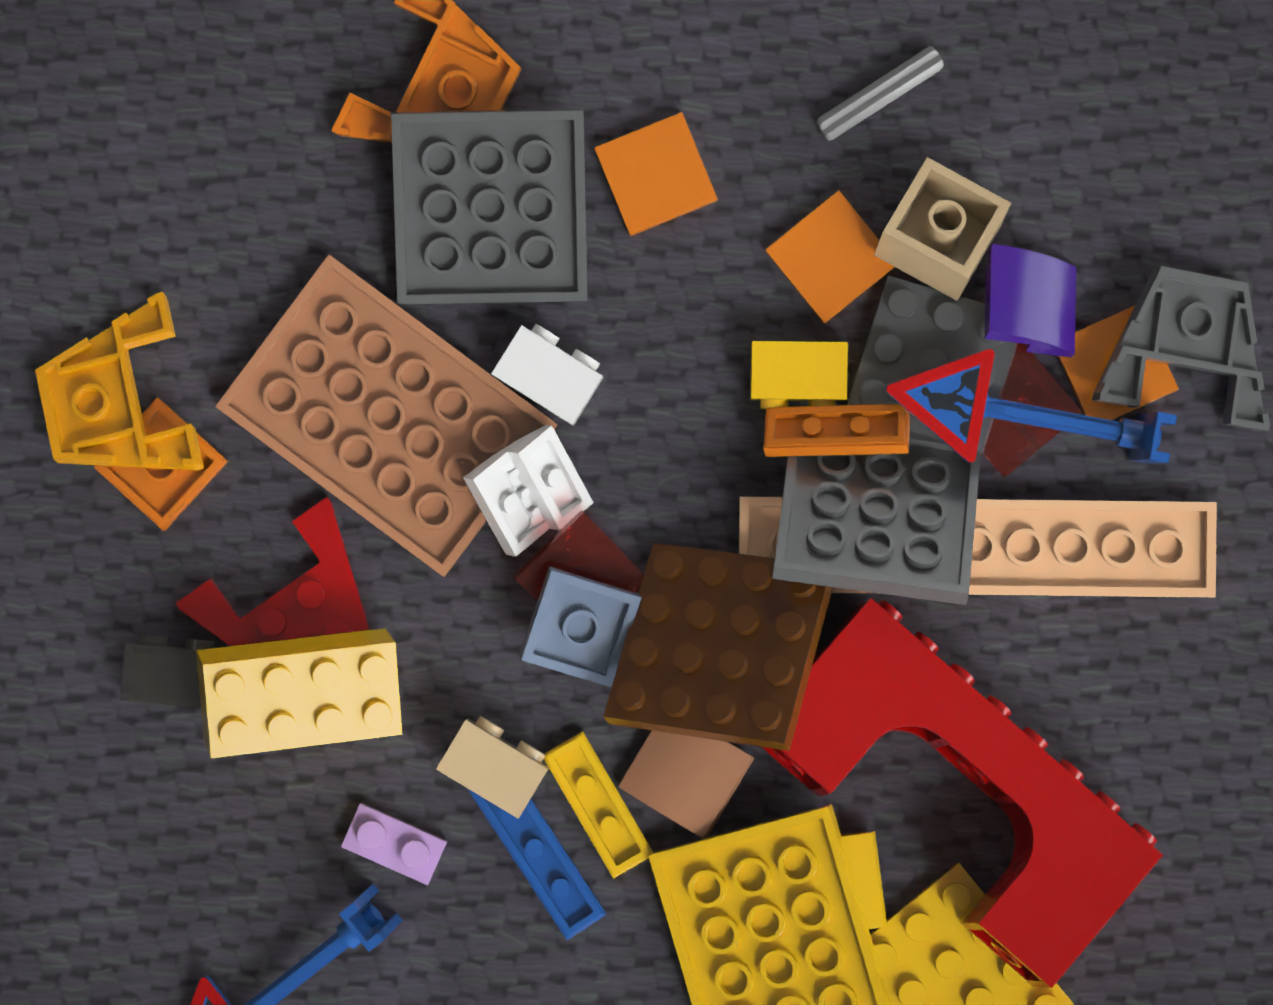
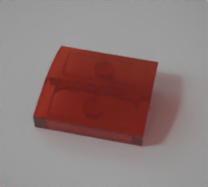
(1028, 384)

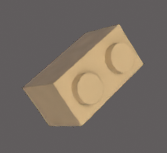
(493, 766)

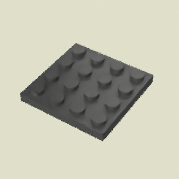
(489, 206)
(881, 522)

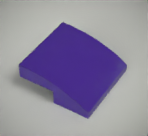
(1030, 300)

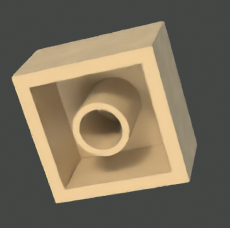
(942, 229)

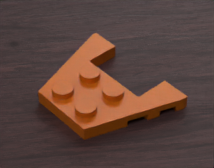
(456, 73)

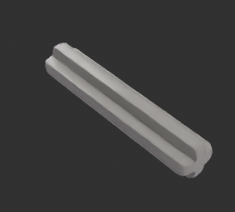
(880, 93)

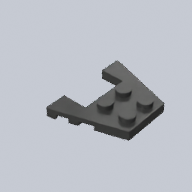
(1194, 325)

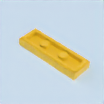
(598, 804)

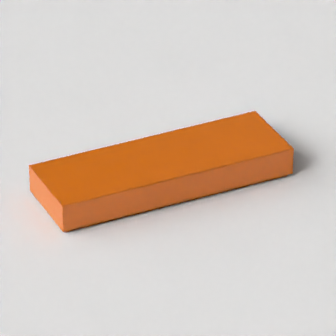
(836, 430)

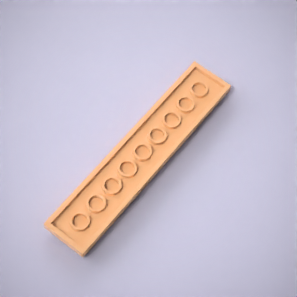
(1062, 546)

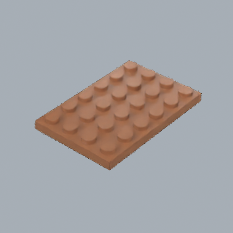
(379, 412)

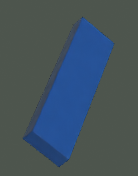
(545, 866)

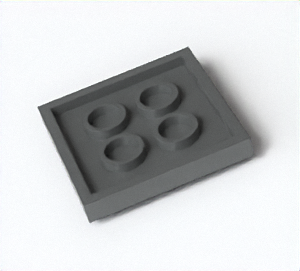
(920, 331)

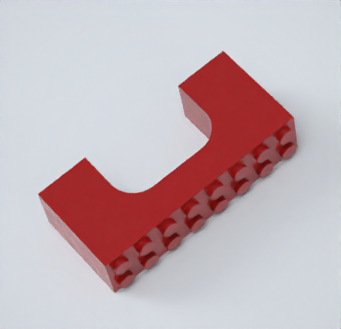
(1070, 847)

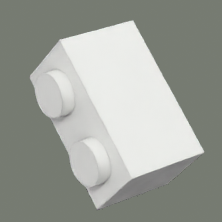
(549, 374)

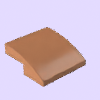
(686, 778)

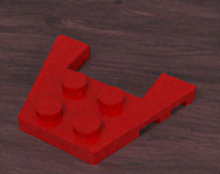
(311, 606)

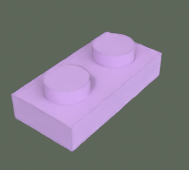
(394, 843)

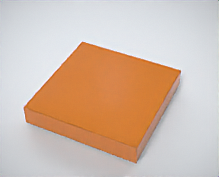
(656, 174)
(829, 257)
(1092, 352)
(164, 492)

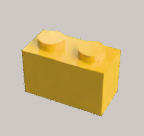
(798, 373)

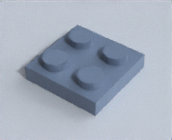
(579, 626)

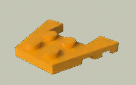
(95, 403)

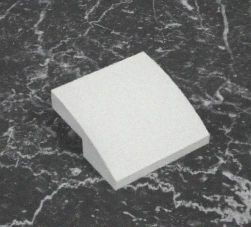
(528, 489)

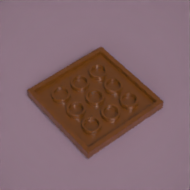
(717, 649)

